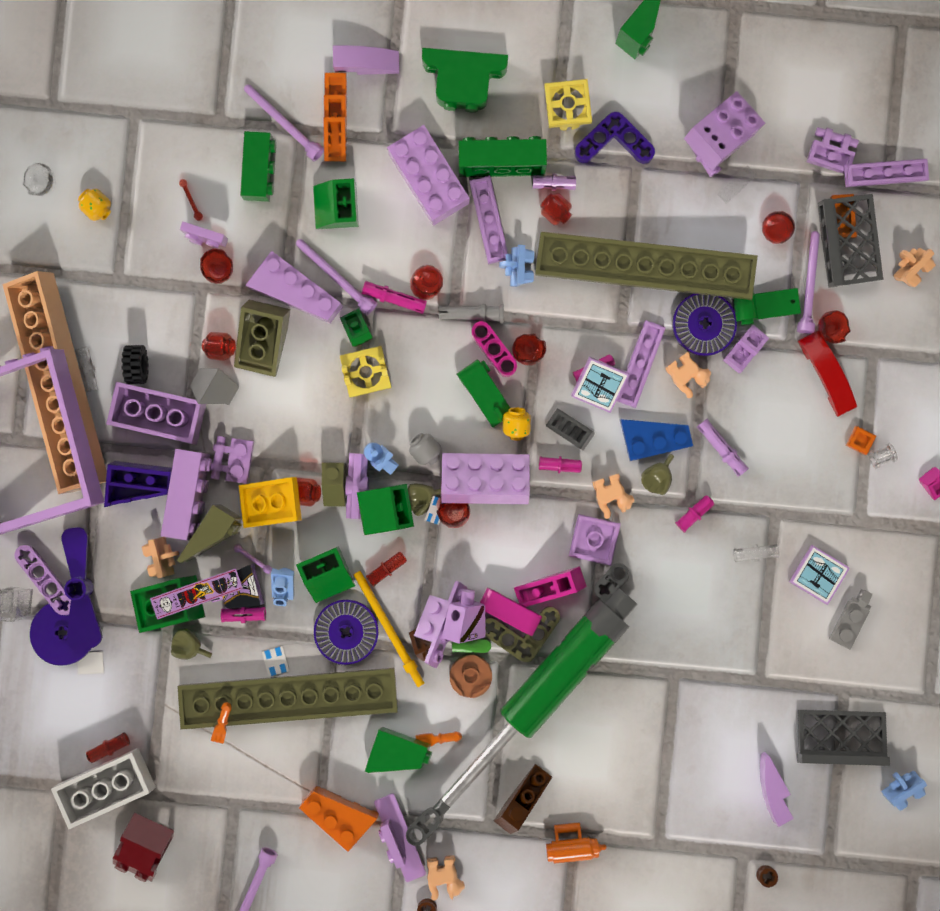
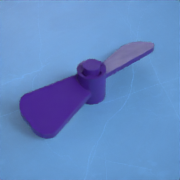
(83, 623)

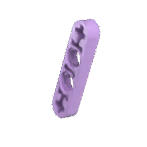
(42, 582)

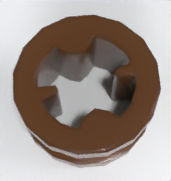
(764, 870)
(425, 902)

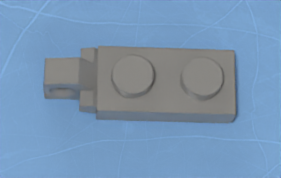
(852, 620)

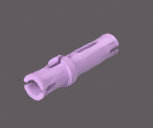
(725, 451)

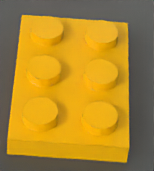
(270, 502)

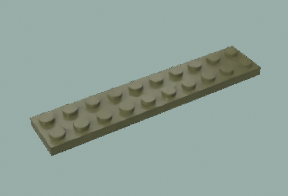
(646, 265)
(289, 698)

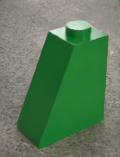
(397, 752)

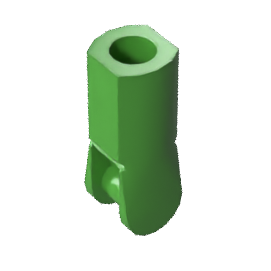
(477, 646)

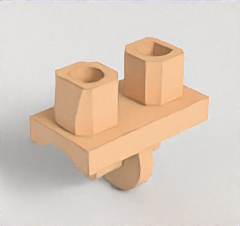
(912, 263)
(162, 557)

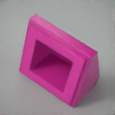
(931, 482)

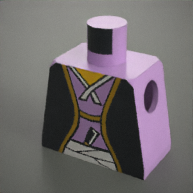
(249, 595)

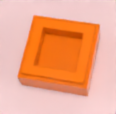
(861, 440)

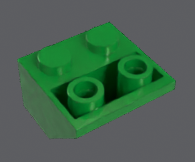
(336, 204)
(385, 509)
(326, 574)

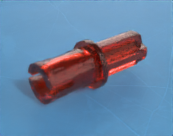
(386, 568)
(108, 747)

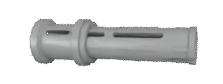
(482, 313)

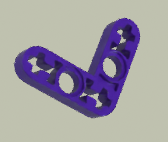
(617, 133)

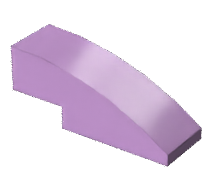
(365, 60)
(774, 791)

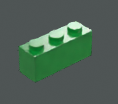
(257, 166)

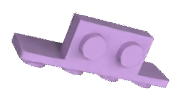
(433, 621)
(394, 834)

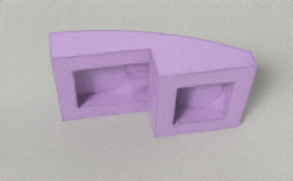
(746, 349)

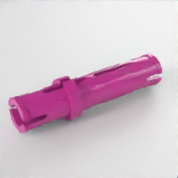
(394, 297)

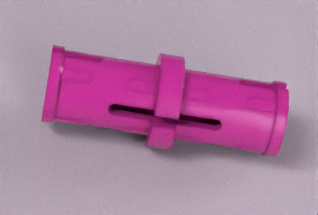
(227, 615)

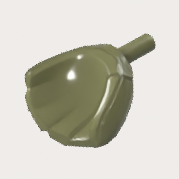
(658, 477)
(420, 497)
(186, 645)

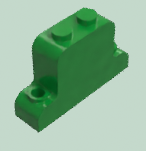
(463, 76)

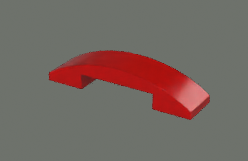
(829, 372)

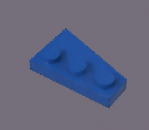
(653, 438)

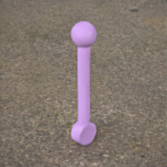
(266, 568)

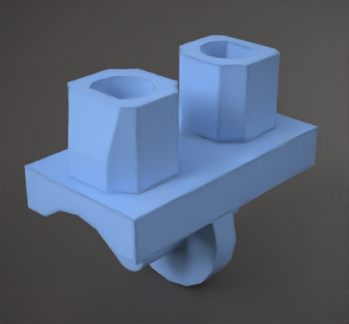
(515, 266)
(380, 457)
(282, 586)
(904, 787)

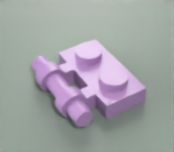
(831, 156)
(238, 463)

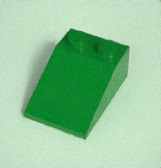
(638, 29)
(145, 612)

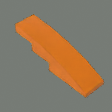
(335, 117)

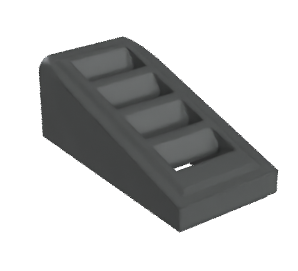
(585, 440)

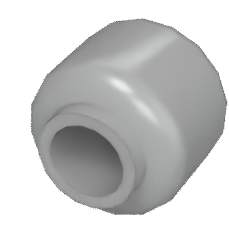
(425, 449)

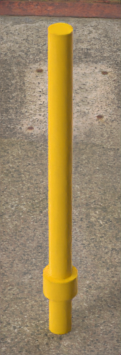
(409, 665)

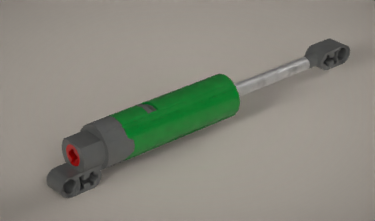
(546, 687)

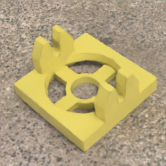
(568, 87)
(348, 359)

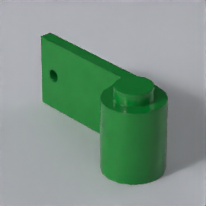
(767, 305)
(484, 391)

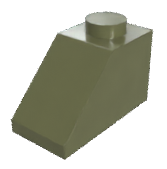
(333, 484)

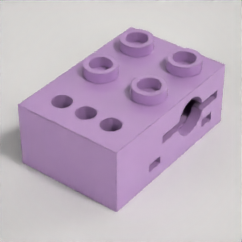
(724, 130)

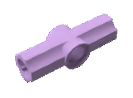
(355, 482)

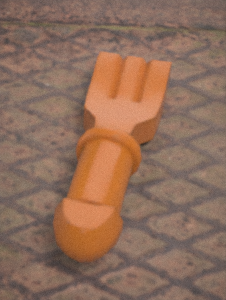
(220, 729)
(441, 738)

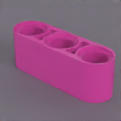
(489, 339)
(510, 612)

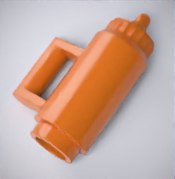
(572, 849)

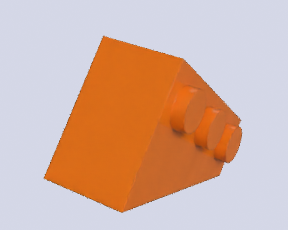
(337, 816)

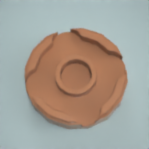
(470, 675)

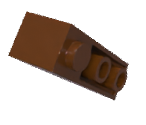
(523, 800)

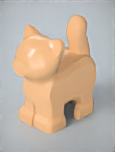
(689, 370)
(612, 492)
(443, 874)

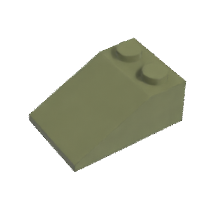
(261, 337)
(216, 527)

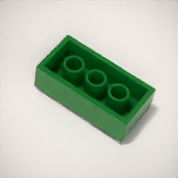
(502, 157)

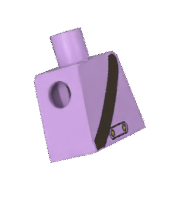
(465, 619)

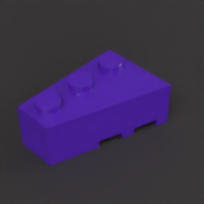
(135, 482)

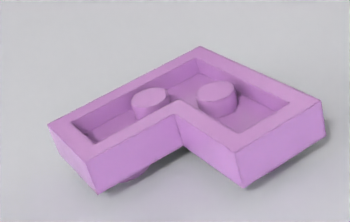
(201, 235)

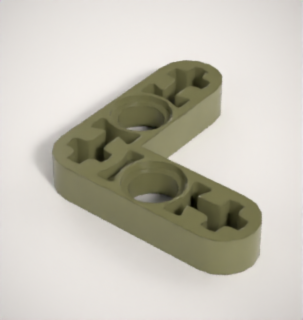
(527, 640)

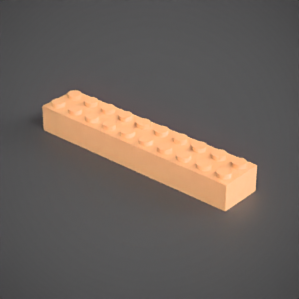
(39, 324)

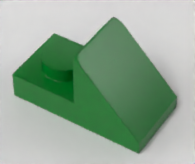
(356, 328)

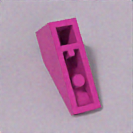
(551, 587)

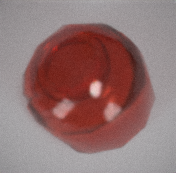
(778, 227)
(216, 266)
(426, 282)
(833, 327)
(528, 349)
(453, 514)

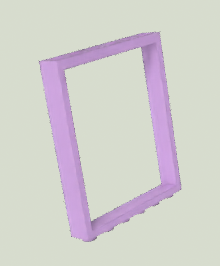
(75, 433)

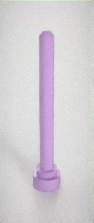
(313, 149)
(366, 304)
(806, 323)
(266, 858)

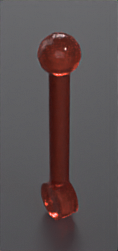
(197, 215)

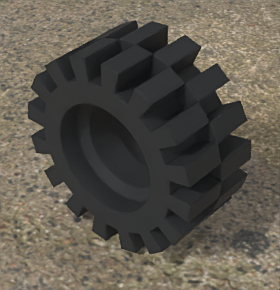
(135, 364)

